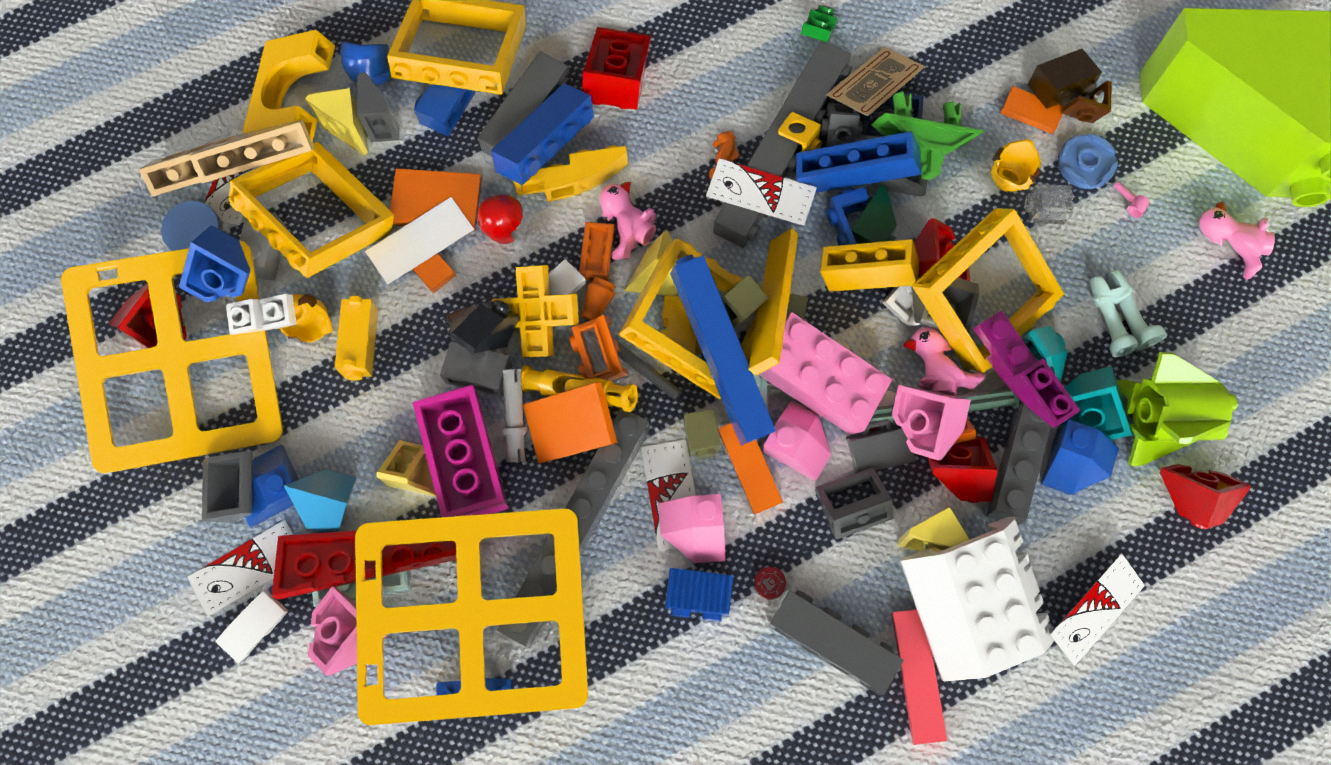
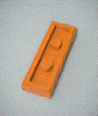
(751, 471)

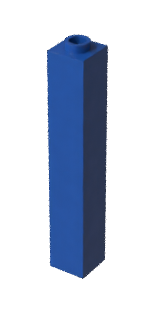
(721, 349)

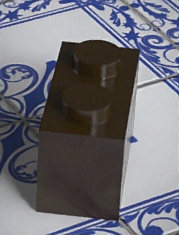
(1064, 78)

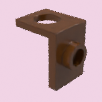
(1089, 109)

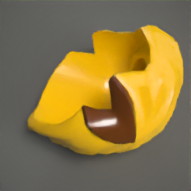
(1016, 165)
(311, 319)

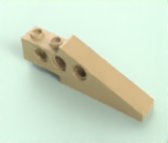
(226, 157)

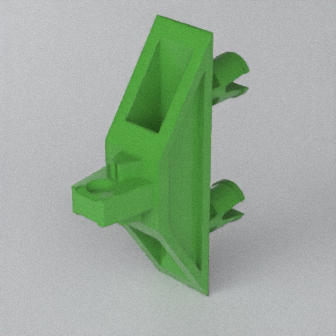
(933, 137)

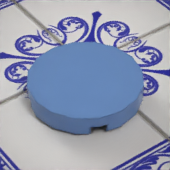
(1087, 161)
(187, 222)

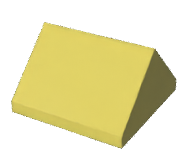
(338, 115)
(935, 533)

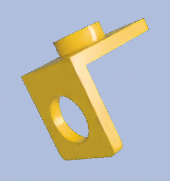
(808, 138)

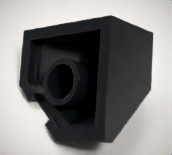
(482, 326)

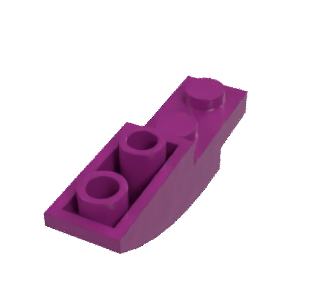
(1024, 375)

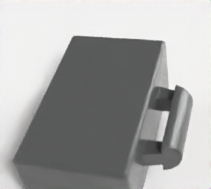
(879, 447)

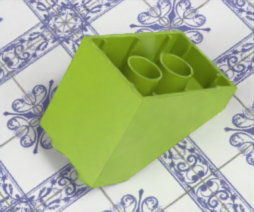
(1251, 94)

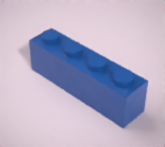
(542, 134)
(860, 162)

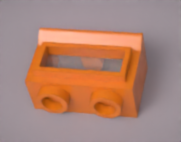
(597, 350)

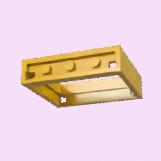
(457, 73)
(339, 180)
(960, 257)
(662, 347)

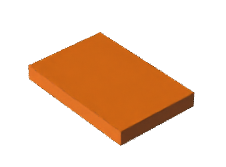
(422, 190)
(570, 422)

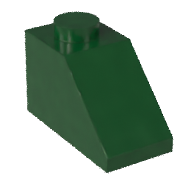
(876, 221)

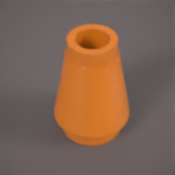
(597, 298)

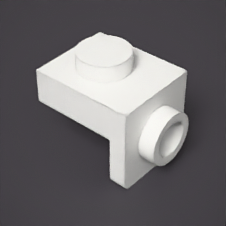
(901, 304)

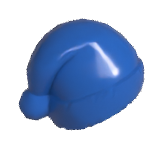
(366, 58)

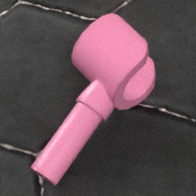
(1138, 203)

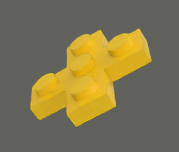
(539, 310)

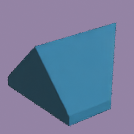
(322, 499)

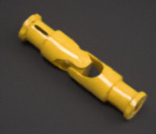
(553, 382)

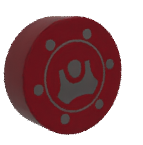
(770, 583)

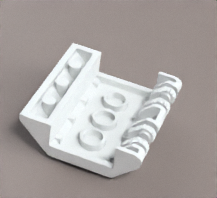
(979, 604)

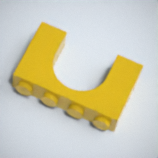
(280, 66)

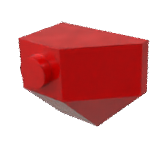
(933, 244)
(137, 319)
(967, 470)
(1203, 496)

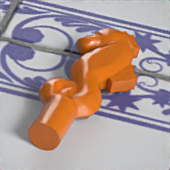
(727, 150)

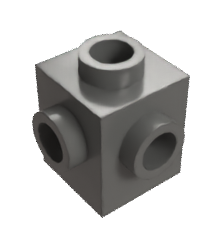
(840, 125)

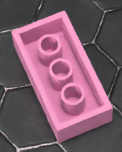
(827, 377)

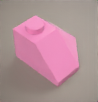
(929, 420)
(799, 441)
(695, 527)
(334, 633)

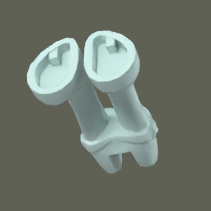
(1121, 293)

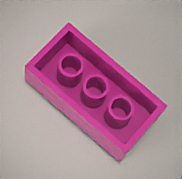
(460, 454)

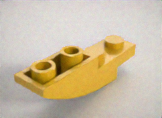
(583, 173)

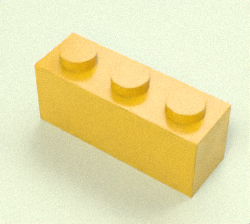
(870, 265)

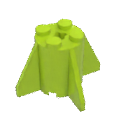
(1175, 409)

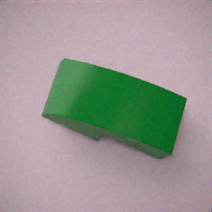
(820, 23)

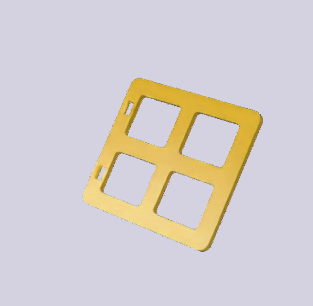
(170, 355)
(470, 616)

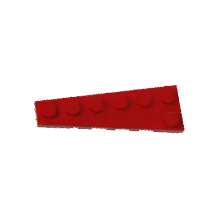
(329, 559)

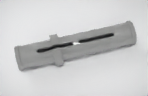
(513, 411)

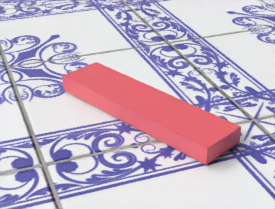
(918, 679)

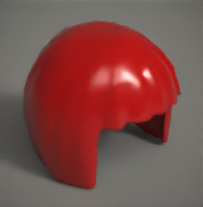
(500, 217)

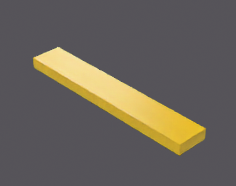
(773, 312)

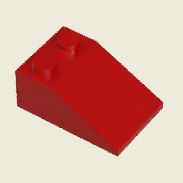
(616, 68)

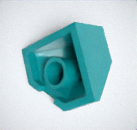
(1048, 345)
(1100, 403)

